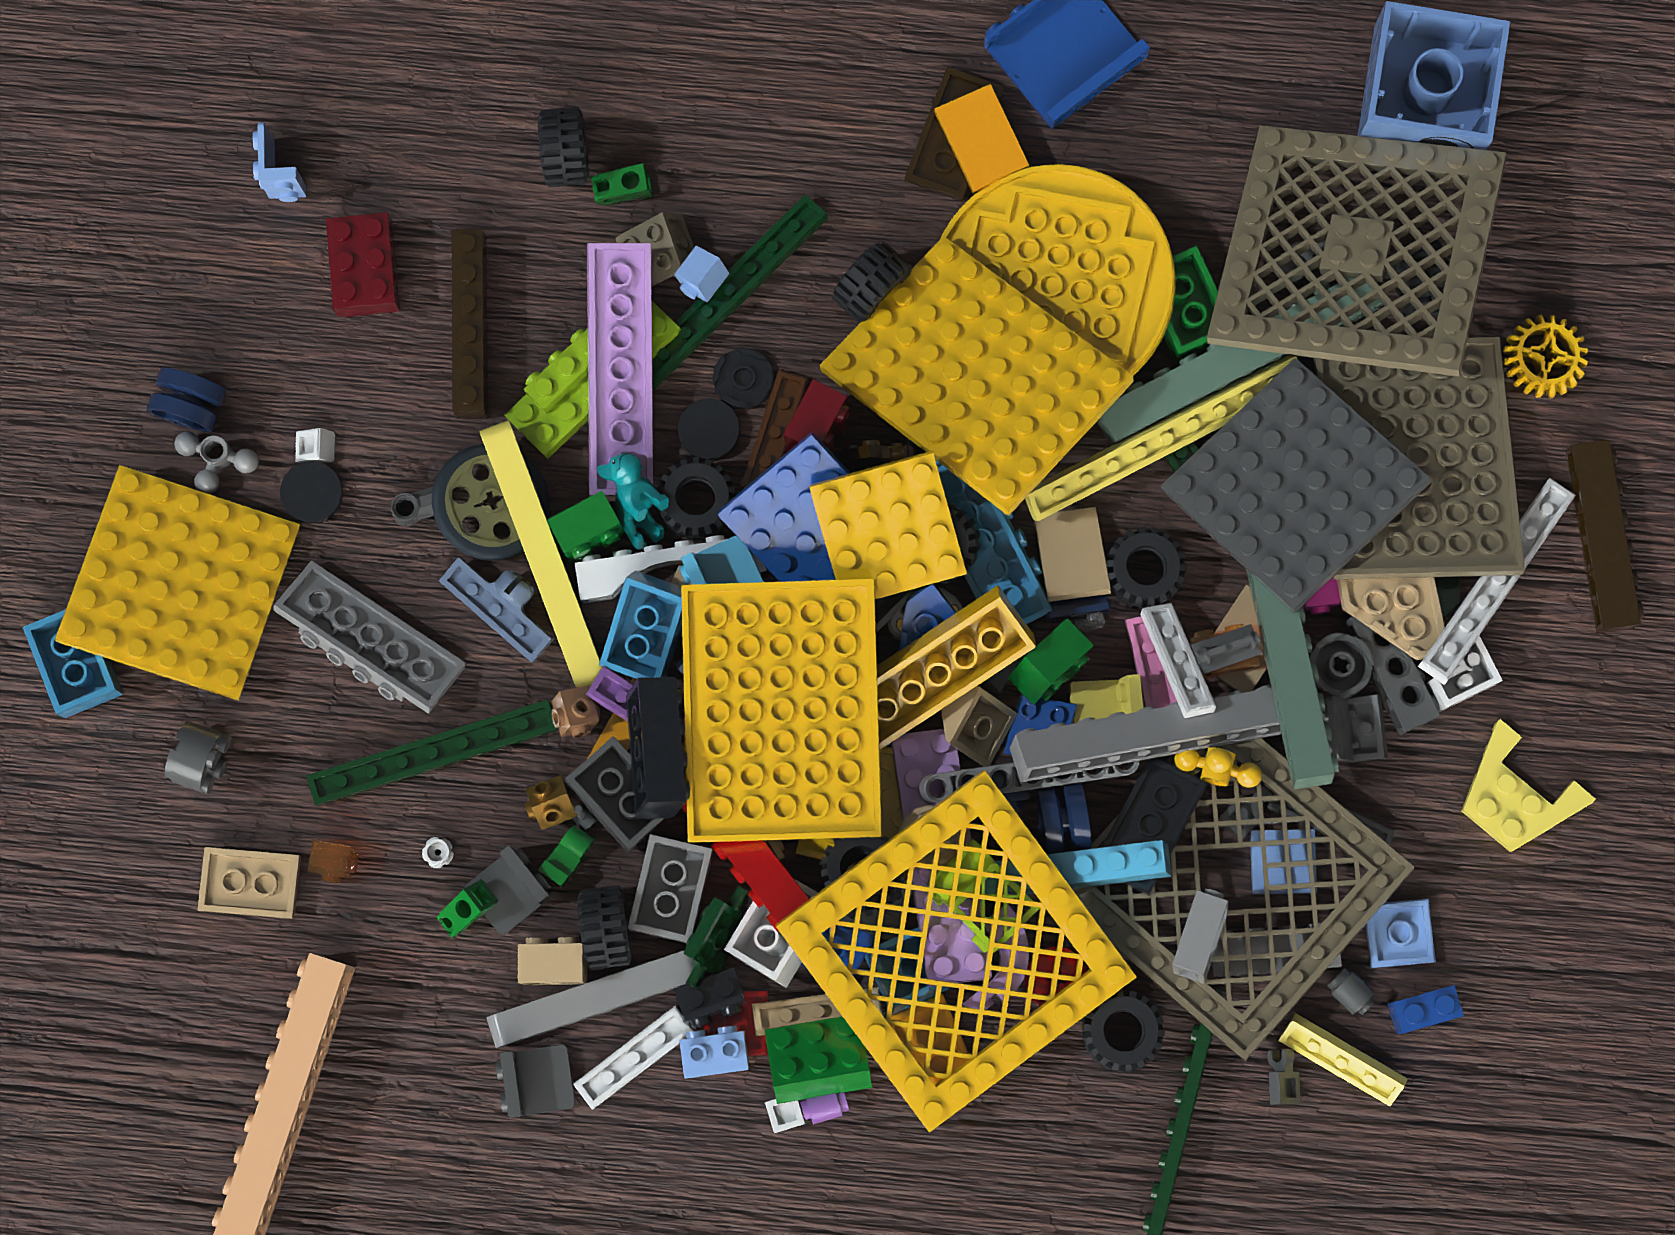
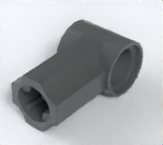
(422, 506)

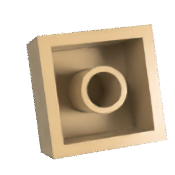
(552, 963)

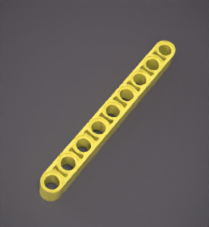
(542, 553)

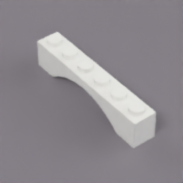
(605, 577)

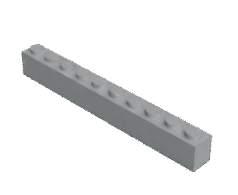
(1142, 735)

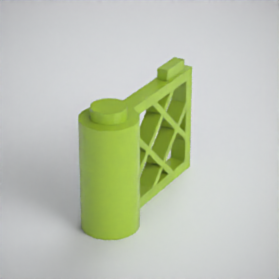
(967, 884)

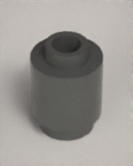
(1351, 991)

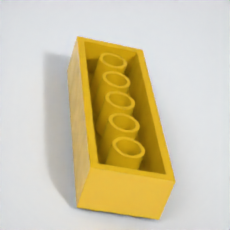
(949, 662)

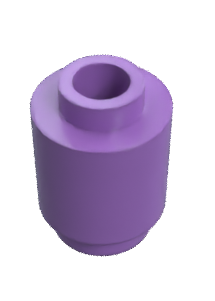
(824, 1107)

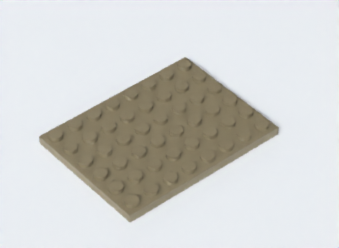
(1459, 439)

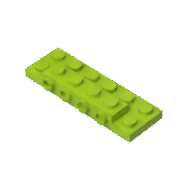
(558, 395)

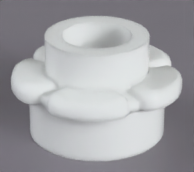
(437, 844)

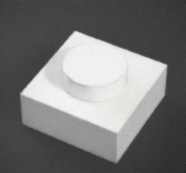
(784, 1115)

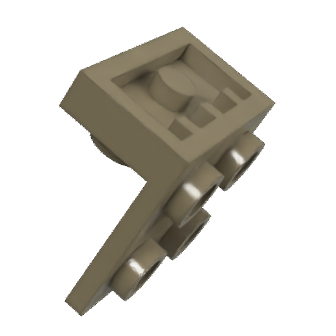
(668, 241)

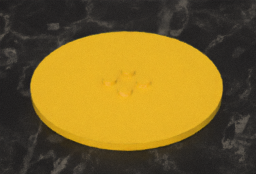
(1078, 252)

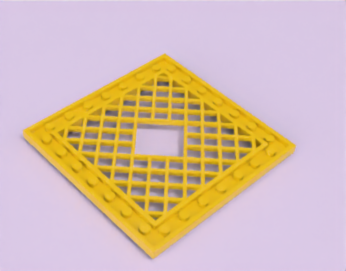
(1105, 977)

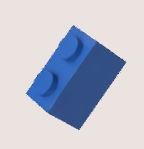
(1425, 1009)

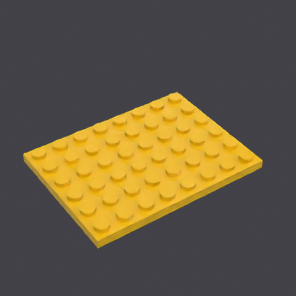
(976, 375)
(781, 710)

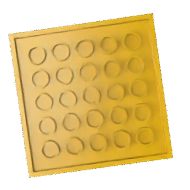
(178, 583)

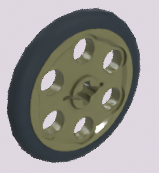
(450, 515)

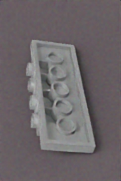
(368, 639)

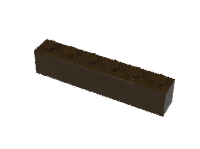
(469, 324)
(1604, 536)

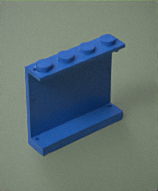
(1063, 53)

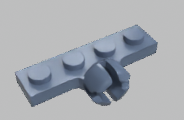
(499, 605)

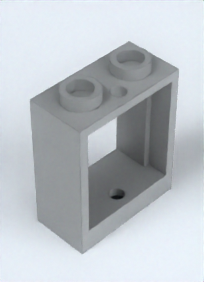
(1200, 935)

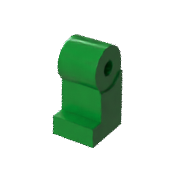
(622, 185)
(567, 856)
(467, 908)

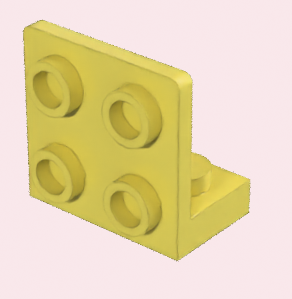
(1106, 697)

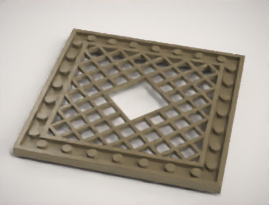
(1248, 1030)

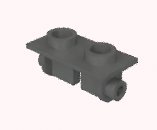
(1227, 649)

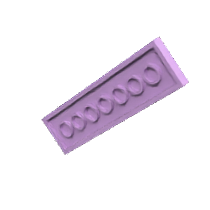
(619, 357)
(948, 946)

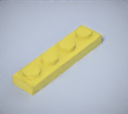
(1342, 1059)

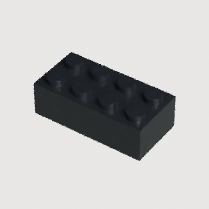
(657, 747)

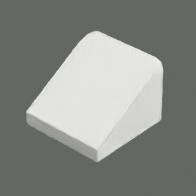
(315, 445)

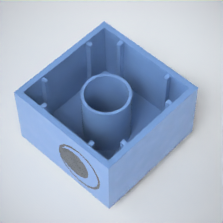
(1433, 77)

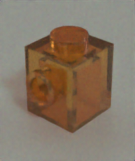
(332, 861)

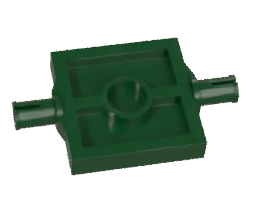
(712, 935)

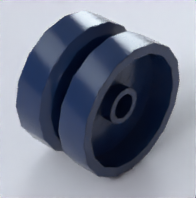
(186, 399)
(1057, 819)

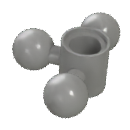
(207, 480)

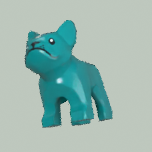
(634, 498)

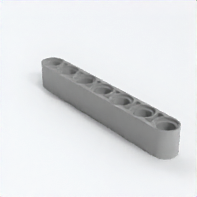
(951, 779)
(590, 999)

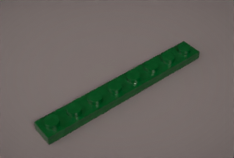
(741, 282)
(431, 753)
(1178, 1129)

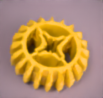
(1557, 357)

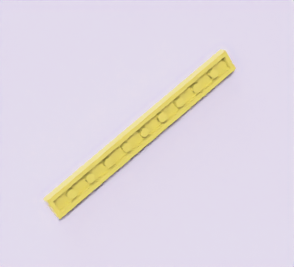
(1148, 444)

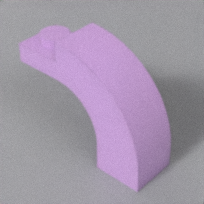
(999, 979)

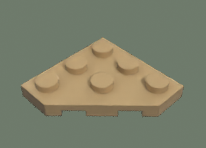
(1397, 609)

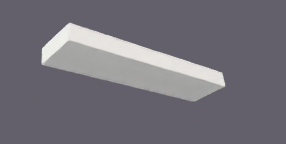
(1178, 660)
(632, 1058)

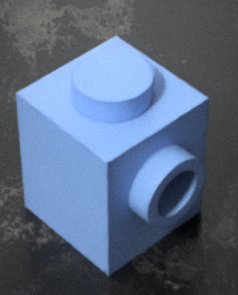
(701, 274)

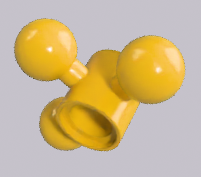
(1219, 767)

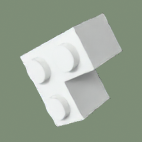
(1471, 677)

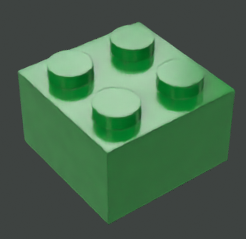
(586, 527)
(1051, 663)

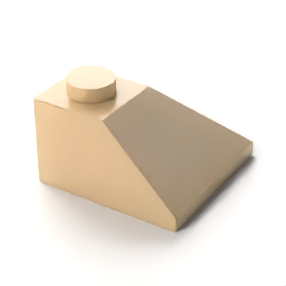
(977, 724)

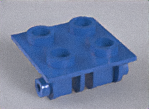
(1039, 716)

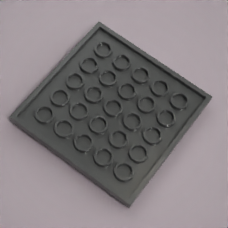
(1295, 485)

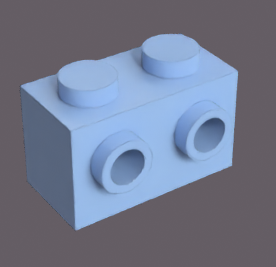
(714, 1053)

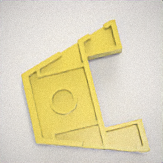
(1508, 805)

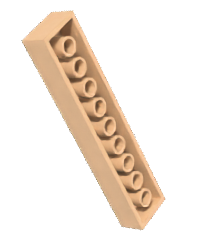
(284, 1097)

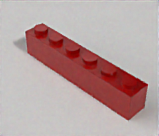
(765, 875)

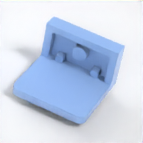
(278, 183)

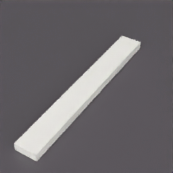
(1491, 590)

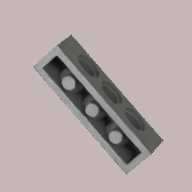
(1390, 686)

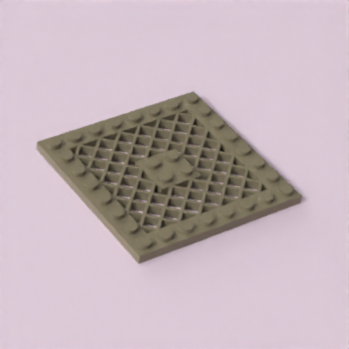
(1358, 249)

